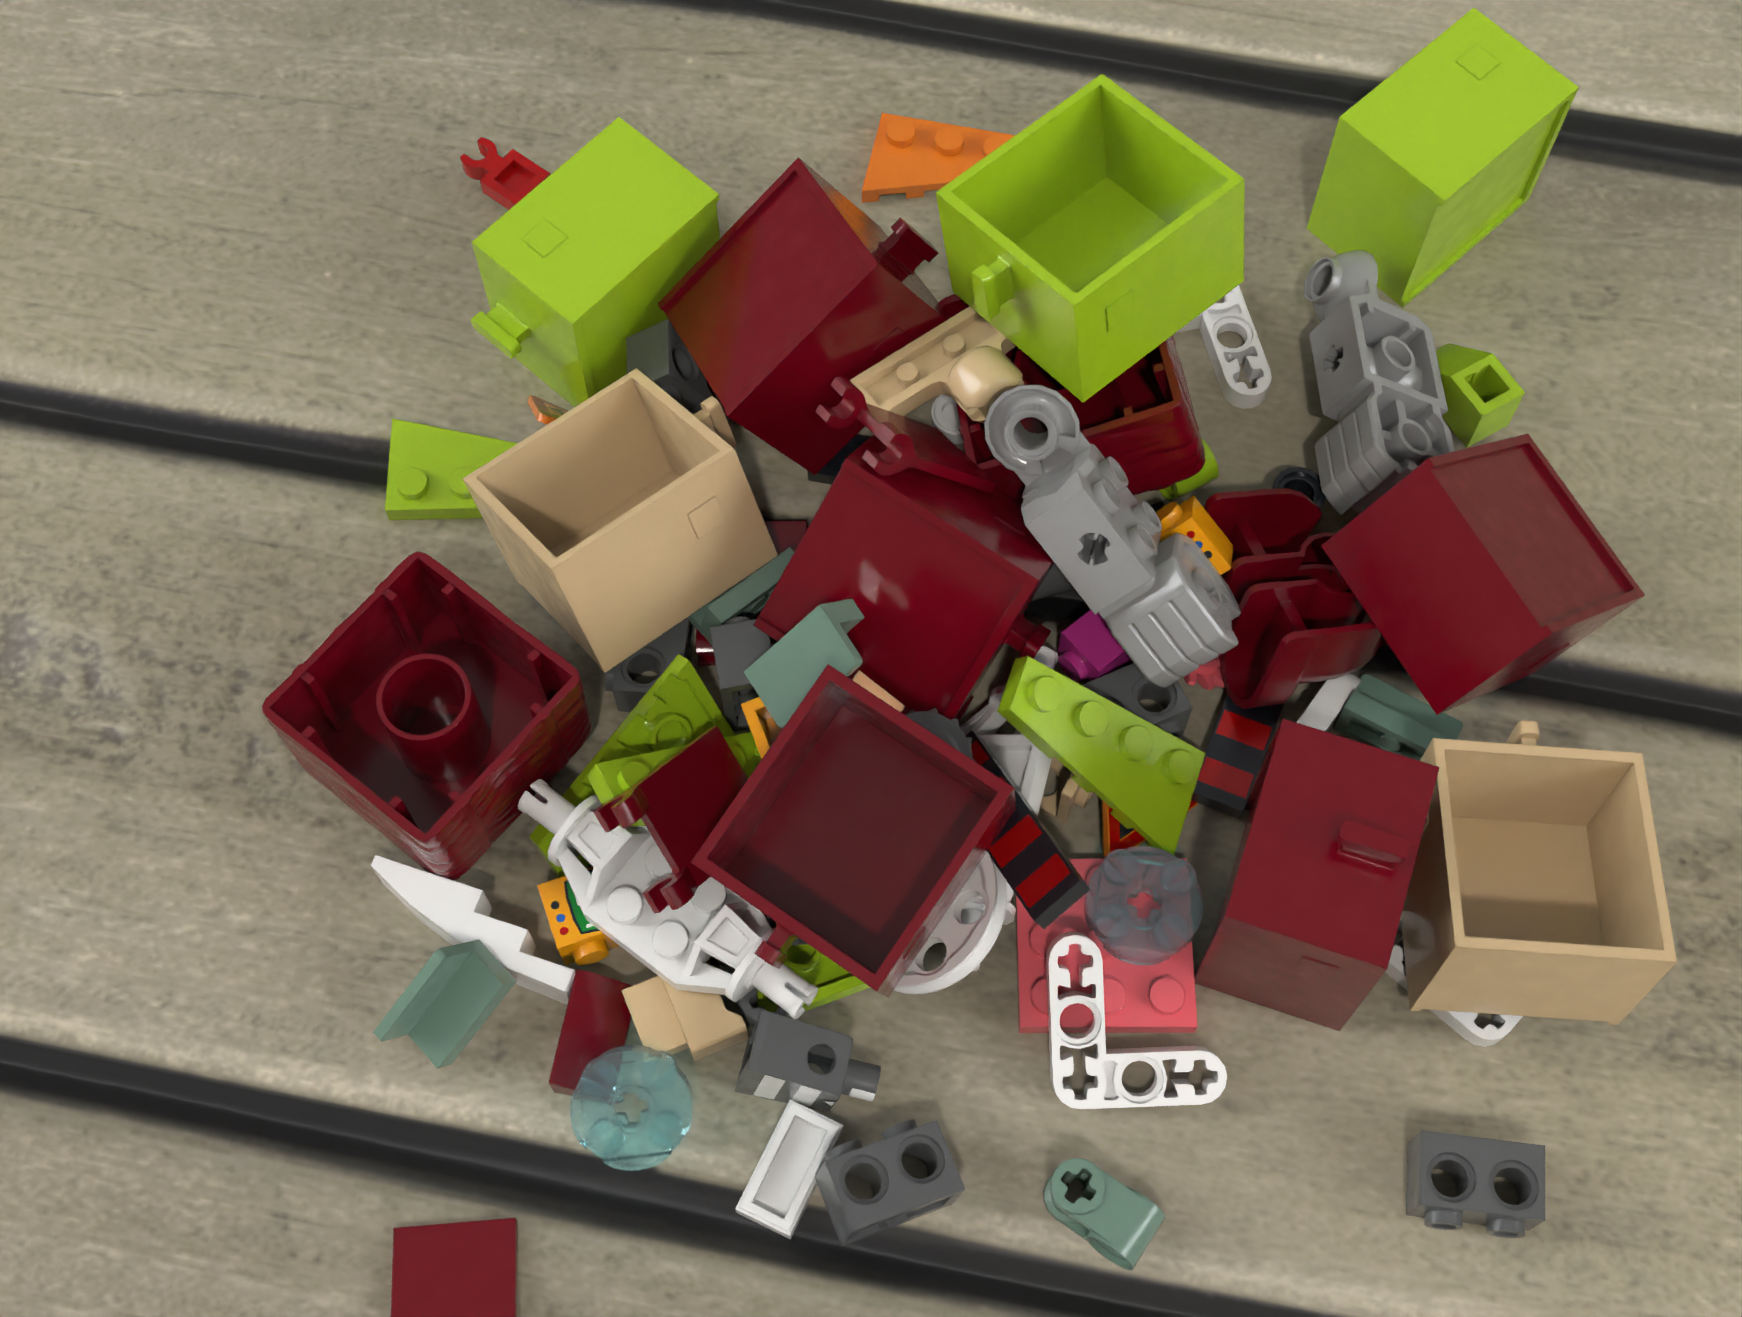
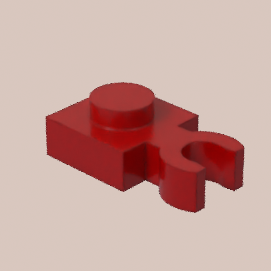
(506, 177)

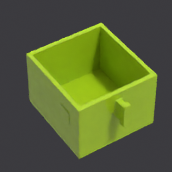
(1440, 154)
(1094, 235)
(592, 259)

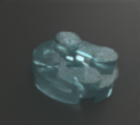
(1168, 882)
(610, 1133)

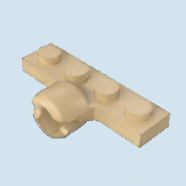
(954, 359)

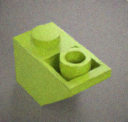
(1477, 392)

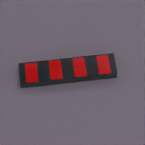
(1235, 756)
(1029, 854)

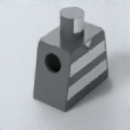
(779, 1070)

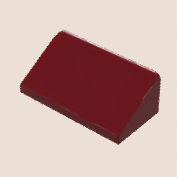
(592, 1024)

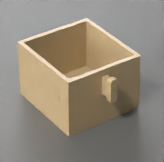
(624, 515)
(1536, 883)

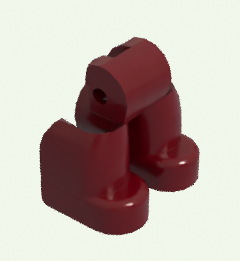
(1294, 604)

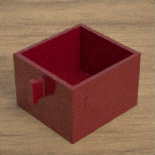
(792, 302)
(1480, 569)
(930, 570)
(856, 832)
(1319, 875)

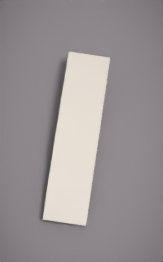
(462, 915)

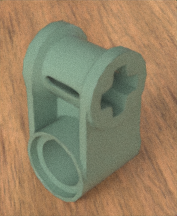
(1107, 1214)

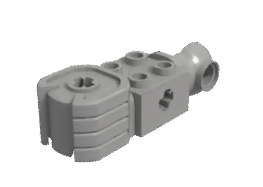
(1373, 378)
(1154, 595)

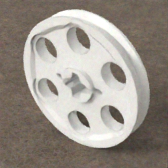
(964, 943)

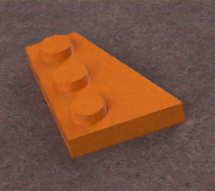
(922, 155)

